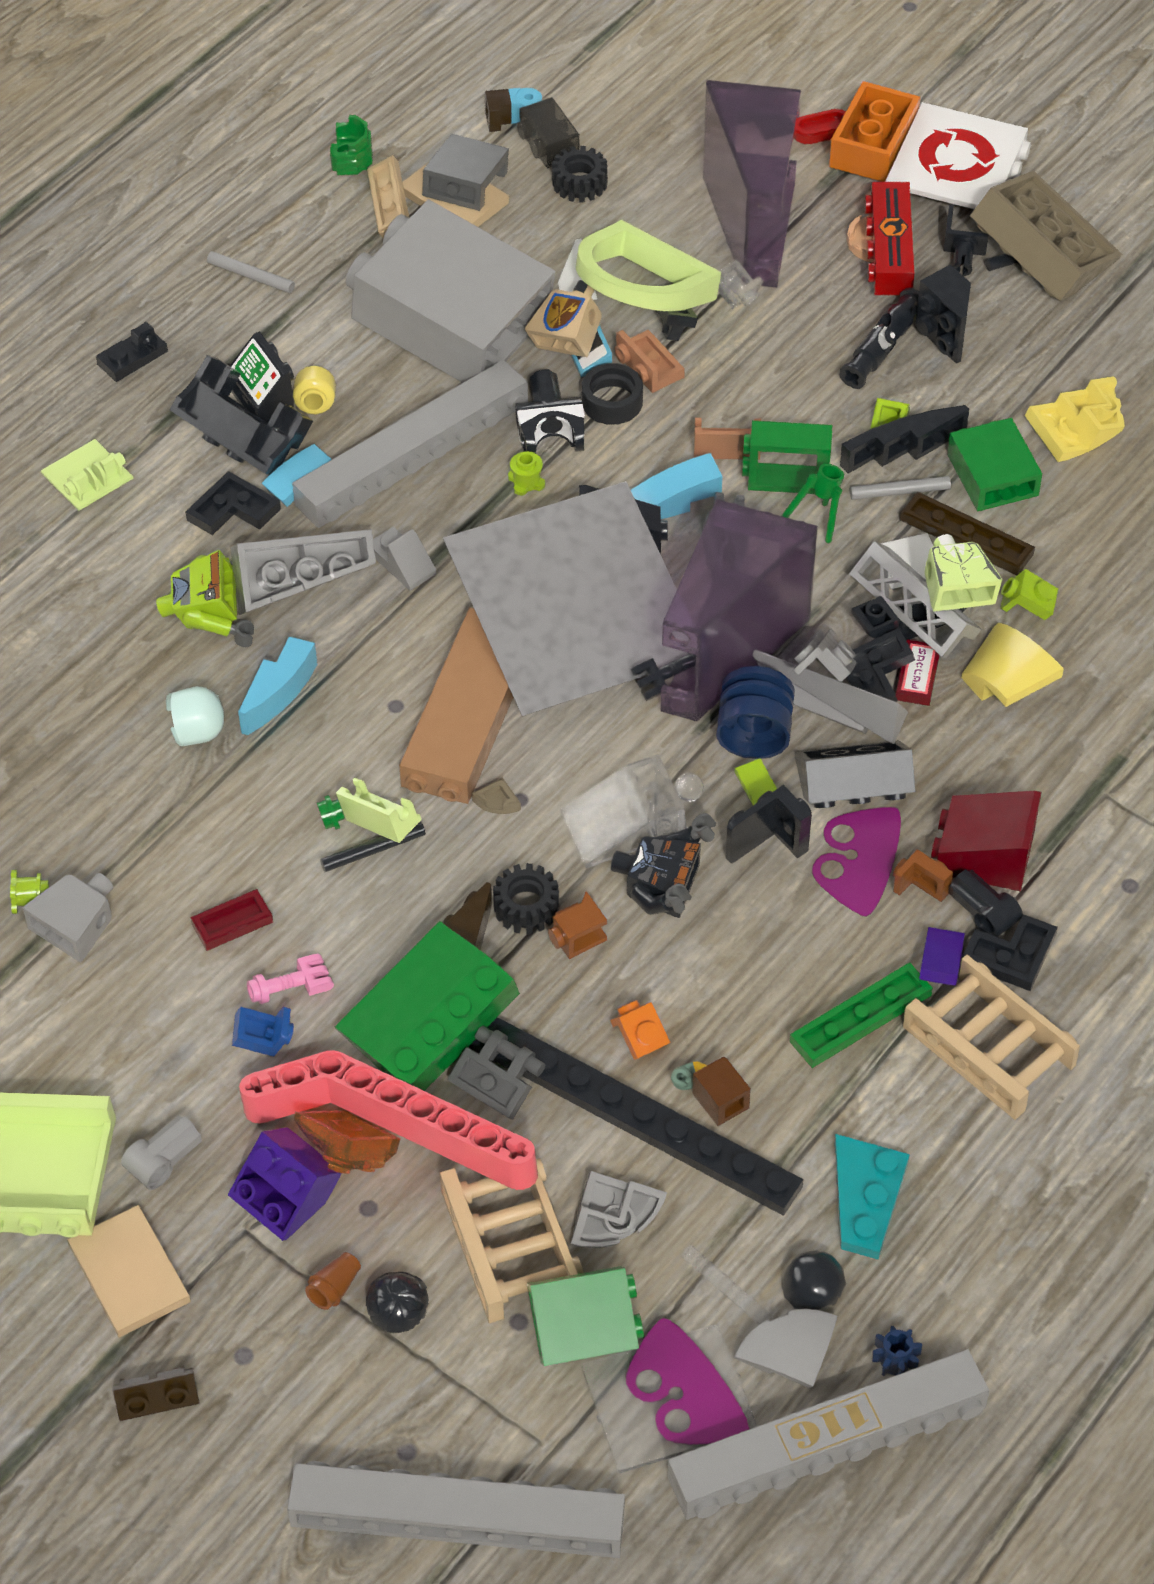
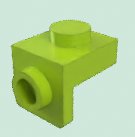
(1030, 593)

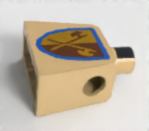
(566, 321)

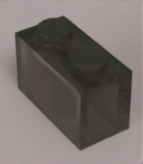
(547, 130)

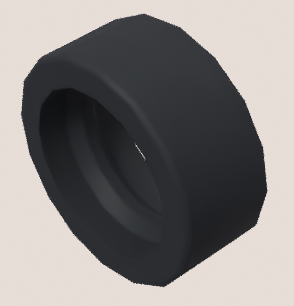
(612, 376)

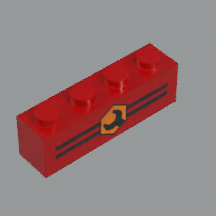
(891, 237)

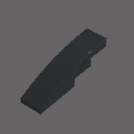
(911, 434)

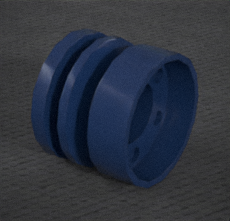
(755, 712)

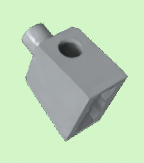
(71, 914)

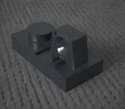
(676, 321)
(132, 353)

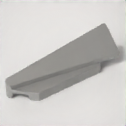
(839, 700)

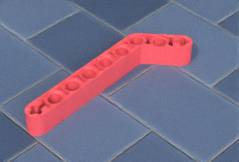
(394, 1106)

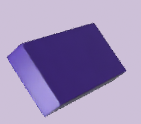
(942, 956)

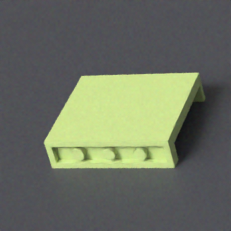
(52, 1161)

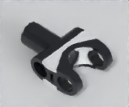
(549, 414)

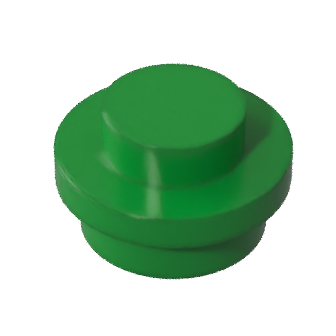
(330, 812)

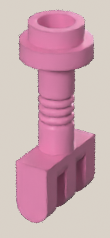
(310, 973)

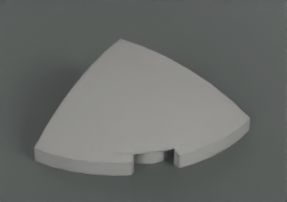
(613, 1210)
(790, 1345)

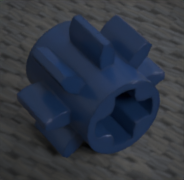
(896, 1352)

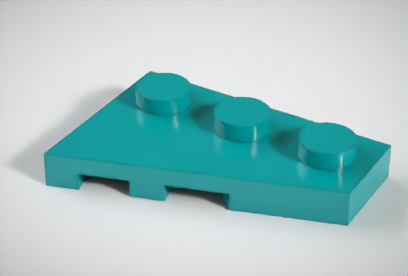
(867, 1193)

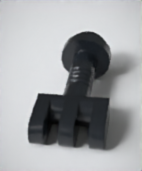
(658, 675)

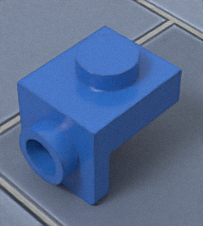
(262, 1031)

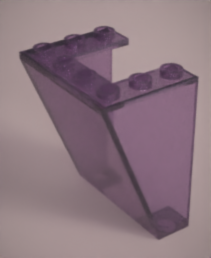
(750, 170)
(738, 594)

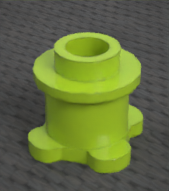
(525, 473)
(25, 889)

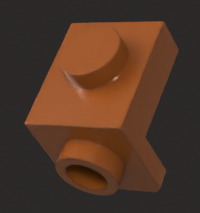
(923, 872)

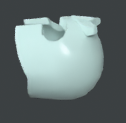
(195, 715)

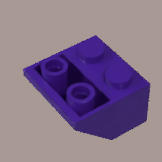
(283, 1182)

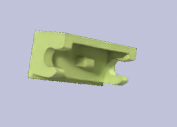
(378, 813)

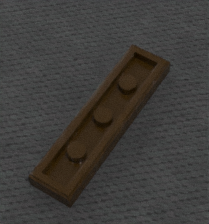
(940, 519)

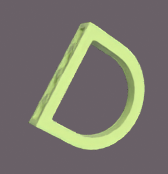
(692, 279)

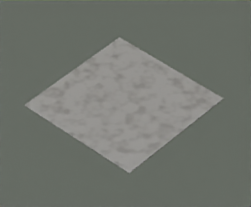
(568, 595)

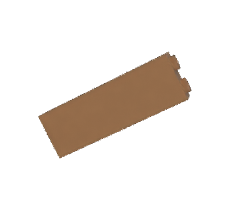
(458, 719)

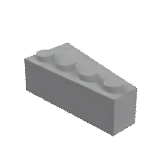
(289, 566)

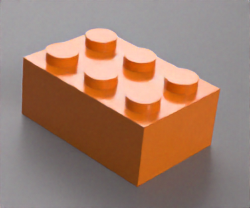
(873, 131)

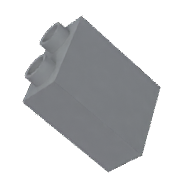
(448, 291)

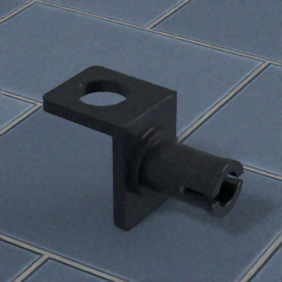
(964, 245)

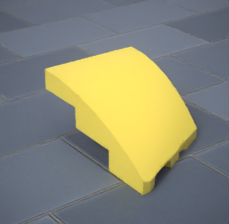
(1079, 419)
(1010, 666)

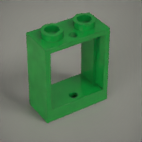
(784, 438)

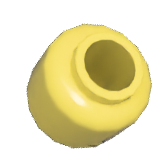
(314, 390)

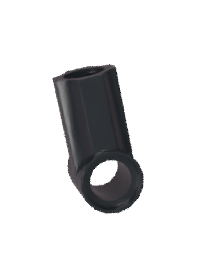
(991, 911)

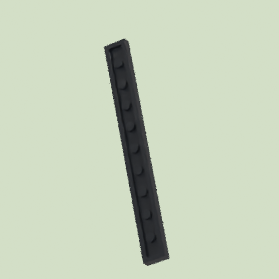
(654, 1123)

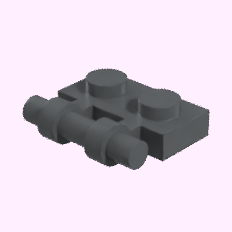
(490, 1082)

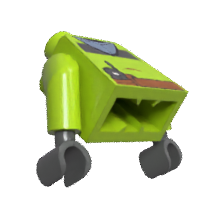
(206, 598)

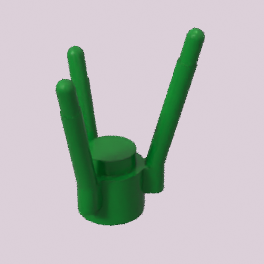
(827, 487)

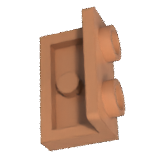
(649, 359)

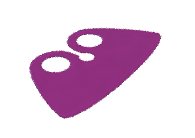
(876, 846)
(705, 1397)

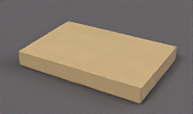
(494, 200)
(129, 1271)

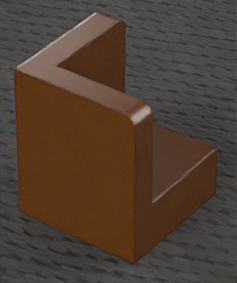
(721, 1091)

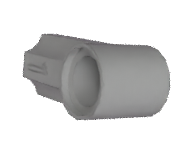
(154, 1159)

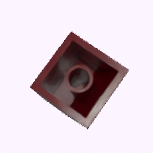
(989, 836)

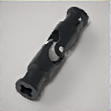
(881, 339)

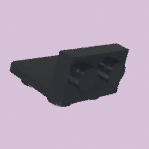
(773, 814)

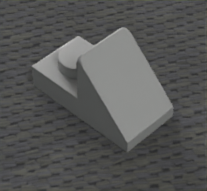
(404, 557)

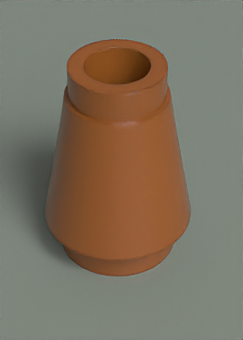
(331, 1282)

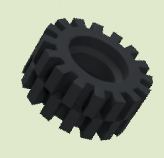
(584, 185)
(526, 915)

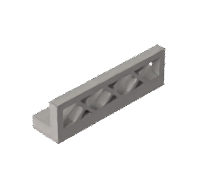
(917, 585)

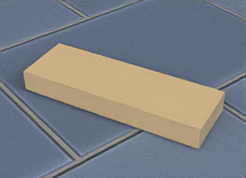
(387, 192)

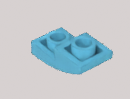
(280, 481)

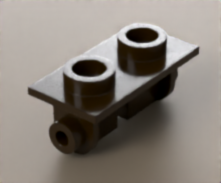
(146, 1397)

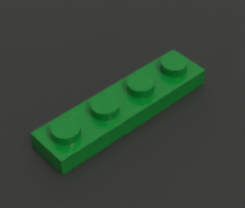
(859, 1015)

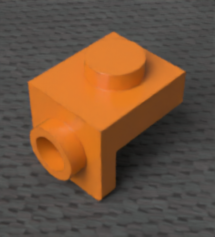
(640, 1028)

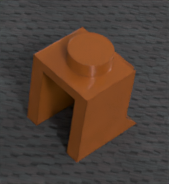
(578, 927)

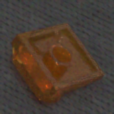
(347, 1140)

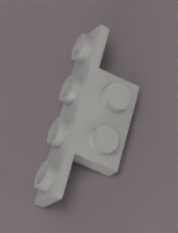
(833, 655)

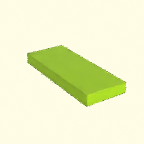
(755, 779)

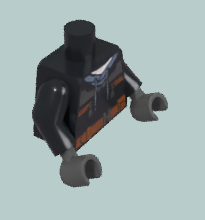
(665, 867)

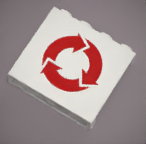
(958, 155)

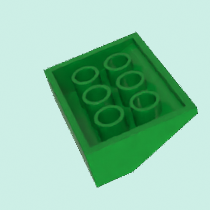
(428, 1007)

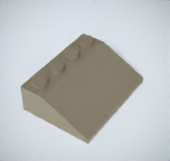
(1044, 234)

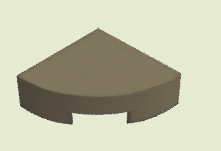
(497, 798)

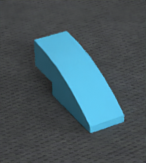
(681, 485)
(277, 684)

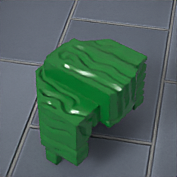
(353, 147)

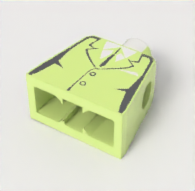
(960, 575)

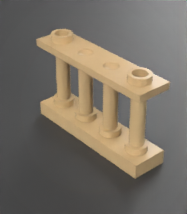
(983, 1068)
(484, 1259)

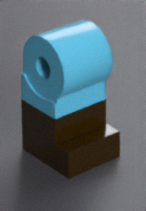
(504, 104)

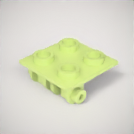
(87, 474)

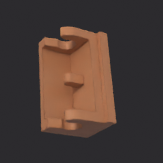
(720, 442)

